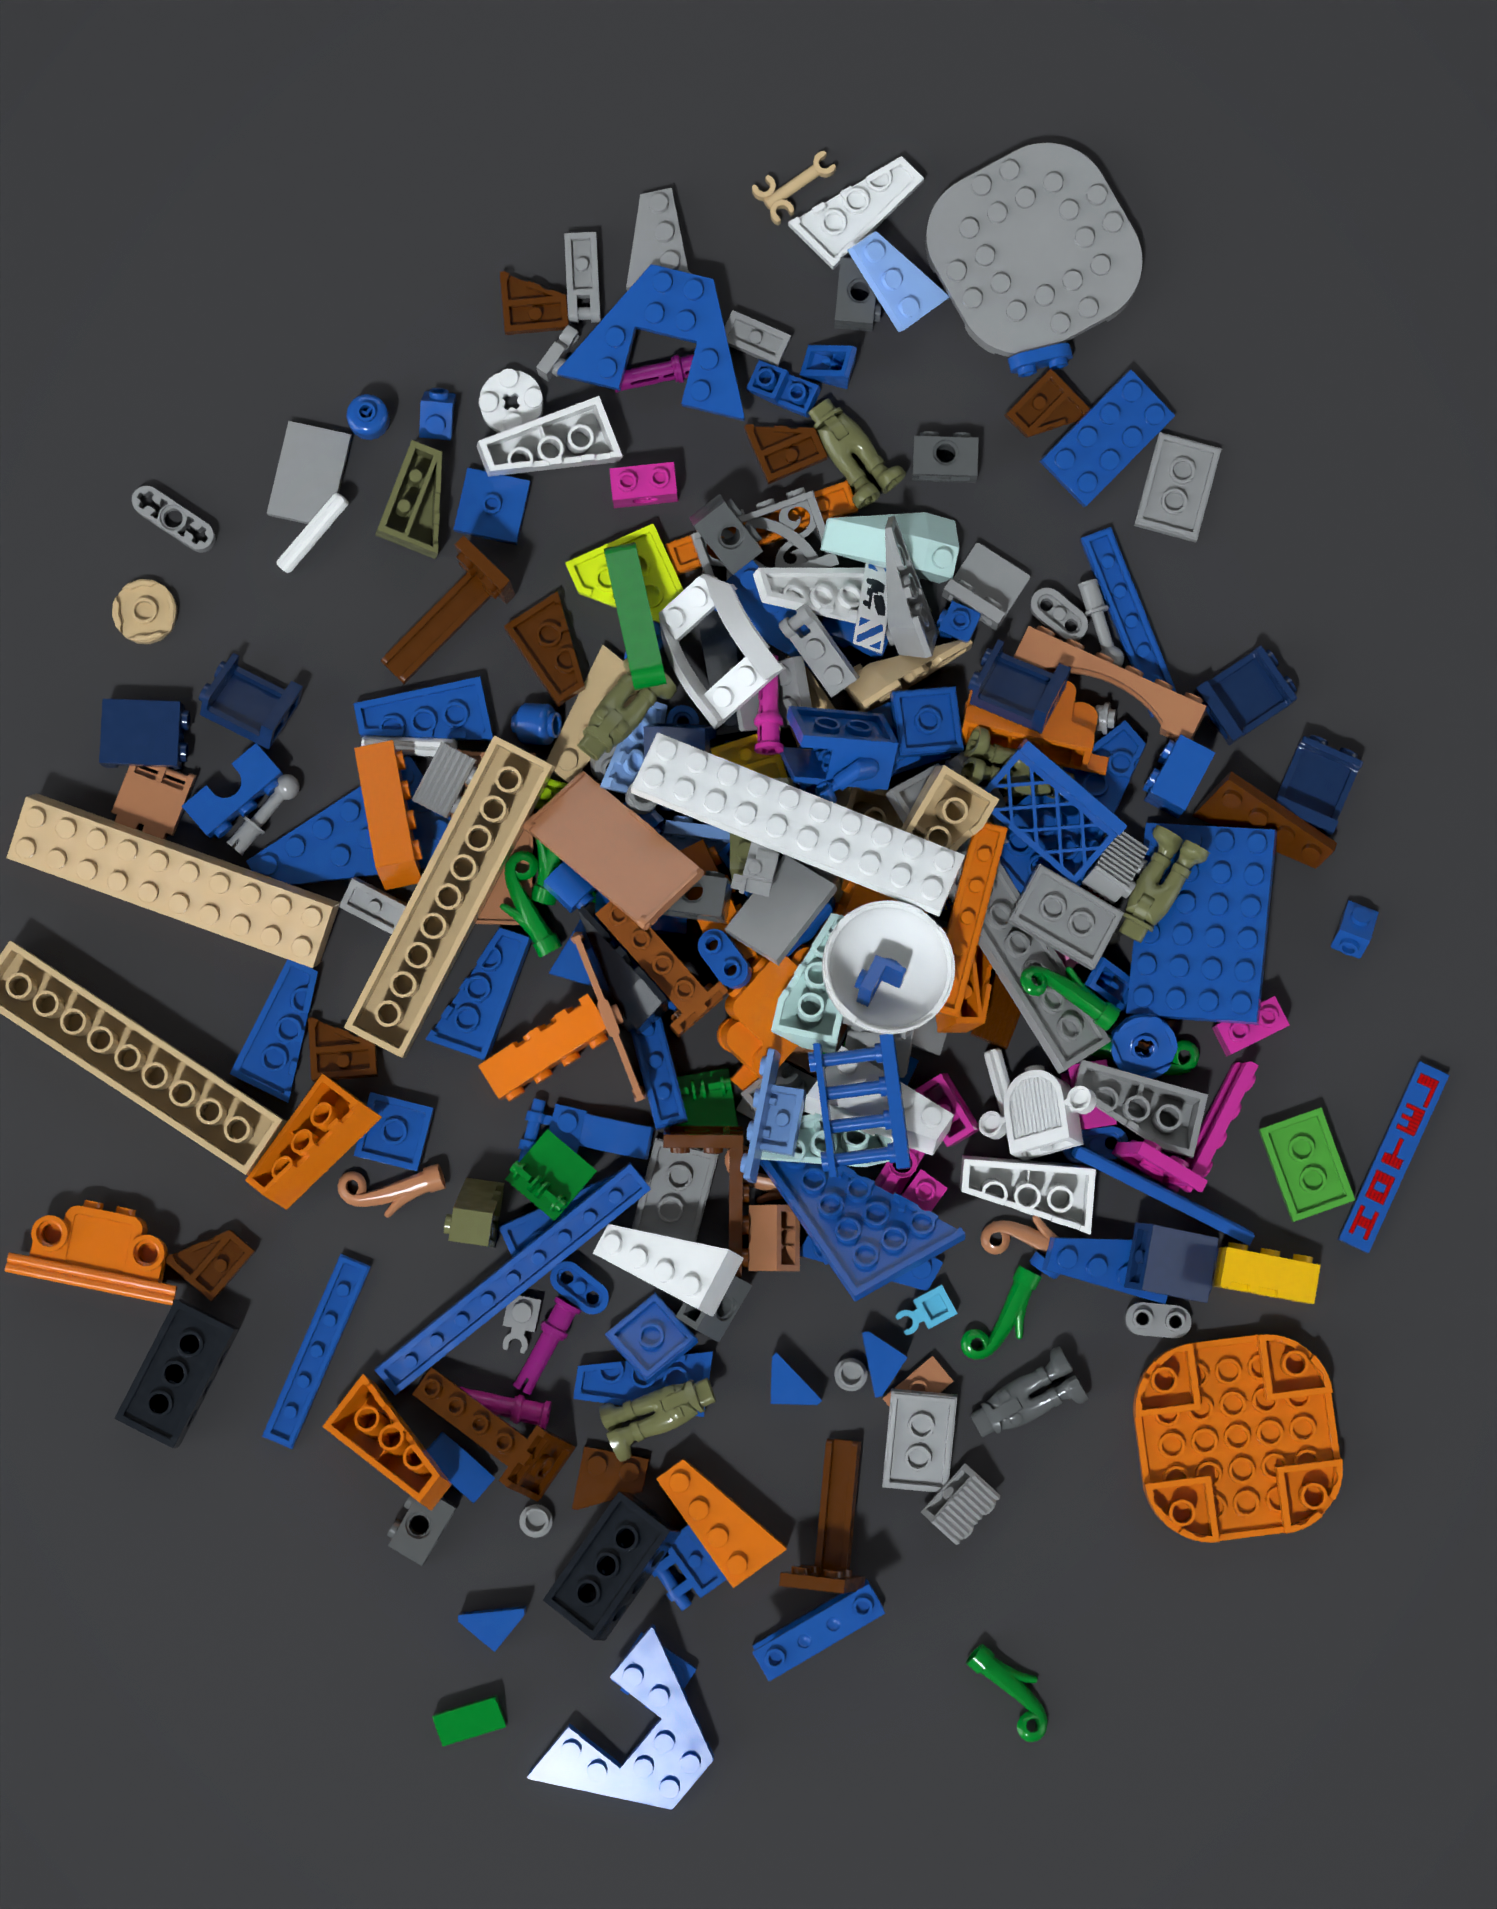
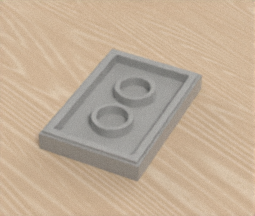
(308, 471)
(1177, 487)
(1065, 917)
(778, 921)
(677, 1192)
(919, 1440)

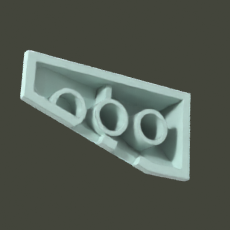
(928, 538)
(804, 1008)
(812, 1142)

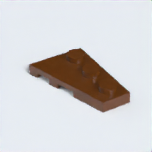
(547, 647)

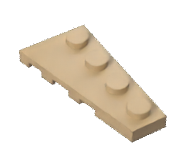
(602, 677)

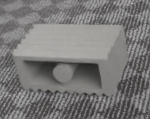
(445, 780)
(1116, 867)
(961, 1504)

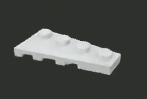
(856, 211)
(825, 590)

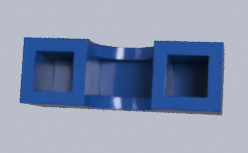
(215, 813)

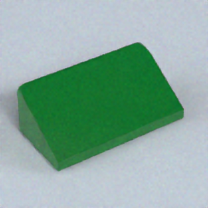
(469, 1720)

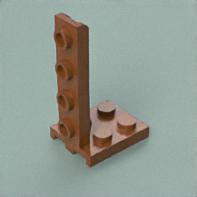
(664, 969)

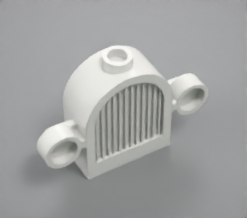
(1039, 1114)

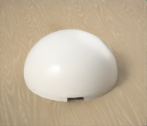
(897, 933)

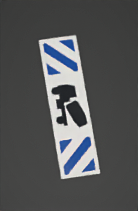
(872, 610)

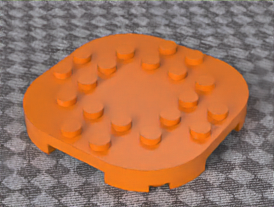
(1237, 1438)

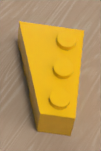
(1266, 1273)

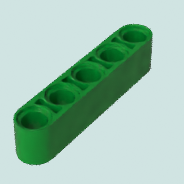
(635, 616)

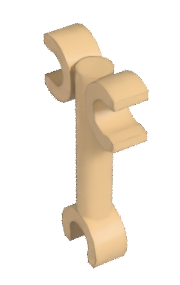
(775, 199)

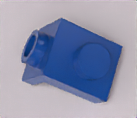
(437, 414)
(957, 623)
(1355, 929)
(881, 970)

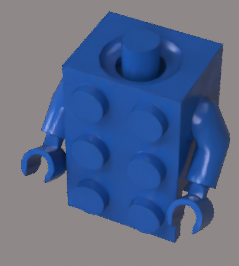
(840, 750)

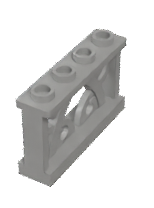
(804, 553)

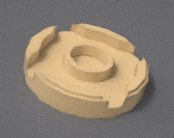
(144, 611)

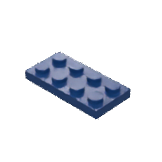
(1107, 438)

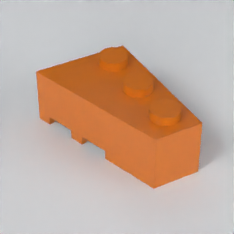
(975, 1000)

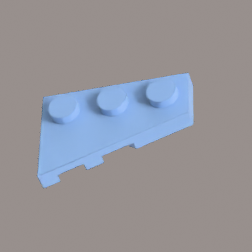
(896, 281)
(630, 753)

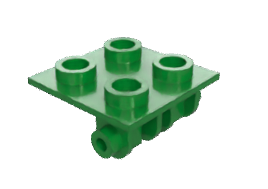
(708, 1098)
(550, 1175)

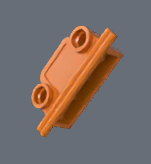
(1065, 740)
(752, 1013)
(97, 1253)

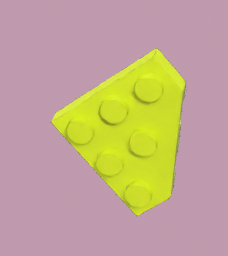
(660, 579)

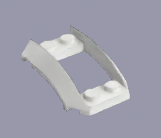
(742, 680)

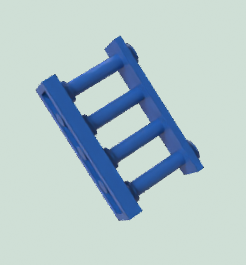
(887, 1085)
(817, 1630)

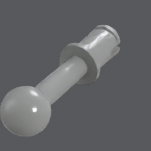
(1095, 608)
(250, 829)

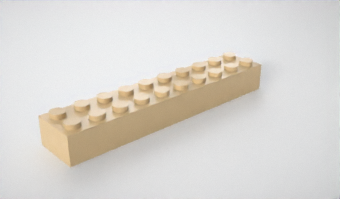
(173, 880)
(449, 897)
(134, 1060)

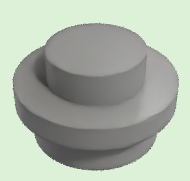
(1106, 718)
(850, 1374)
(536, 1520)

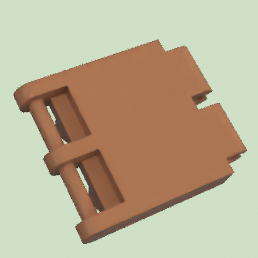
(152, 800)

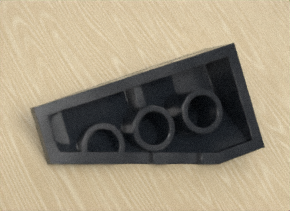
(719, 655)
(631, 989)

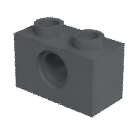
(849, 312)
(929, 468)
(734, 551)
(713, 903)
(717, 1325)
(418, 1545)

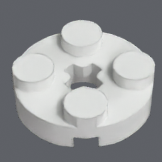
(506, 384)

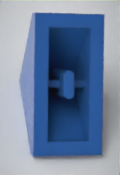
(829, 364)
(1109, 983)
(882, 1362)
(788, 1386)
(492, 1625)

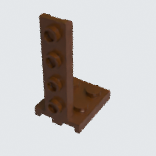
(450, 613)
(713, 1140)
(530, 1460)
(835, 1525)

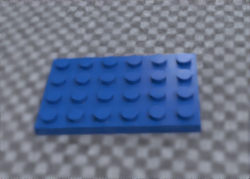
(1212, 942)

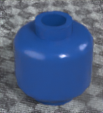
(372, 426)
(536, 724)

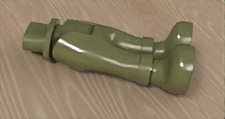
(840, 439)
(613, 722)
(976, 770)
(1152, 901)
(672, 1408)

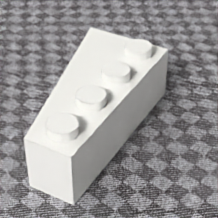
(555, 441)
(925, 1120)
(1034, 1187)
(679, 1267)

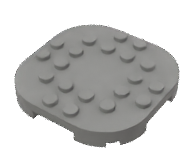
(1033, 249)

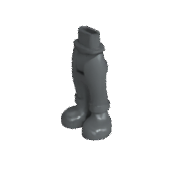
(1011, 1404)

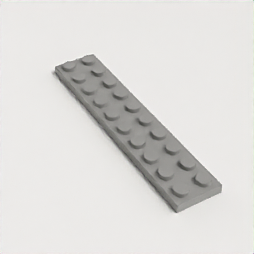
(1058, 1024)

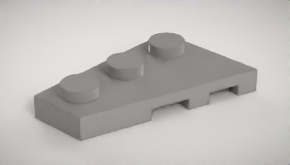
(656, 236)

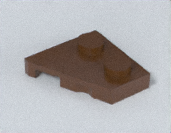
(531, 307)
(1046, 406)
(784, 449)
(339, 1053)
(212, 1262)
(604, 1476)

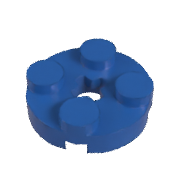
(1146, 1027)

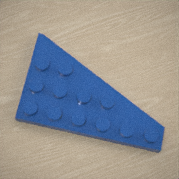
(338, 841)
(1019, 860)
(859, 1226)

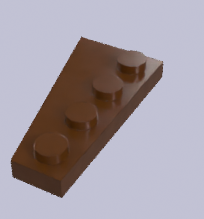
(1244, 806)

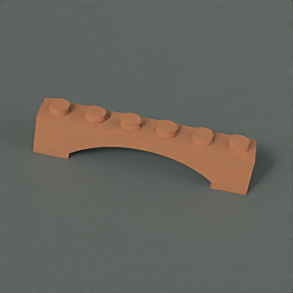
(1173, 711)

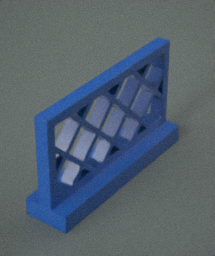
(1070, 790)

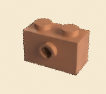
(766, 1244)

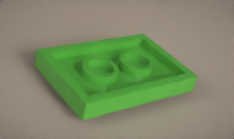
(1306, 1164)

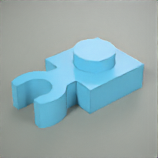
(931, 1308)

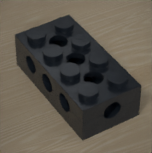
(155, 1378)
(590, 1566)

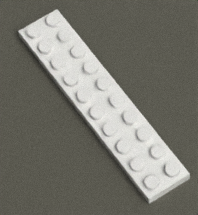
(798, 824)

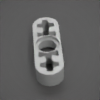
(149, 513)

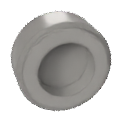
(638, 804)

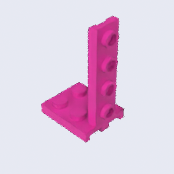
(1190, 1172)

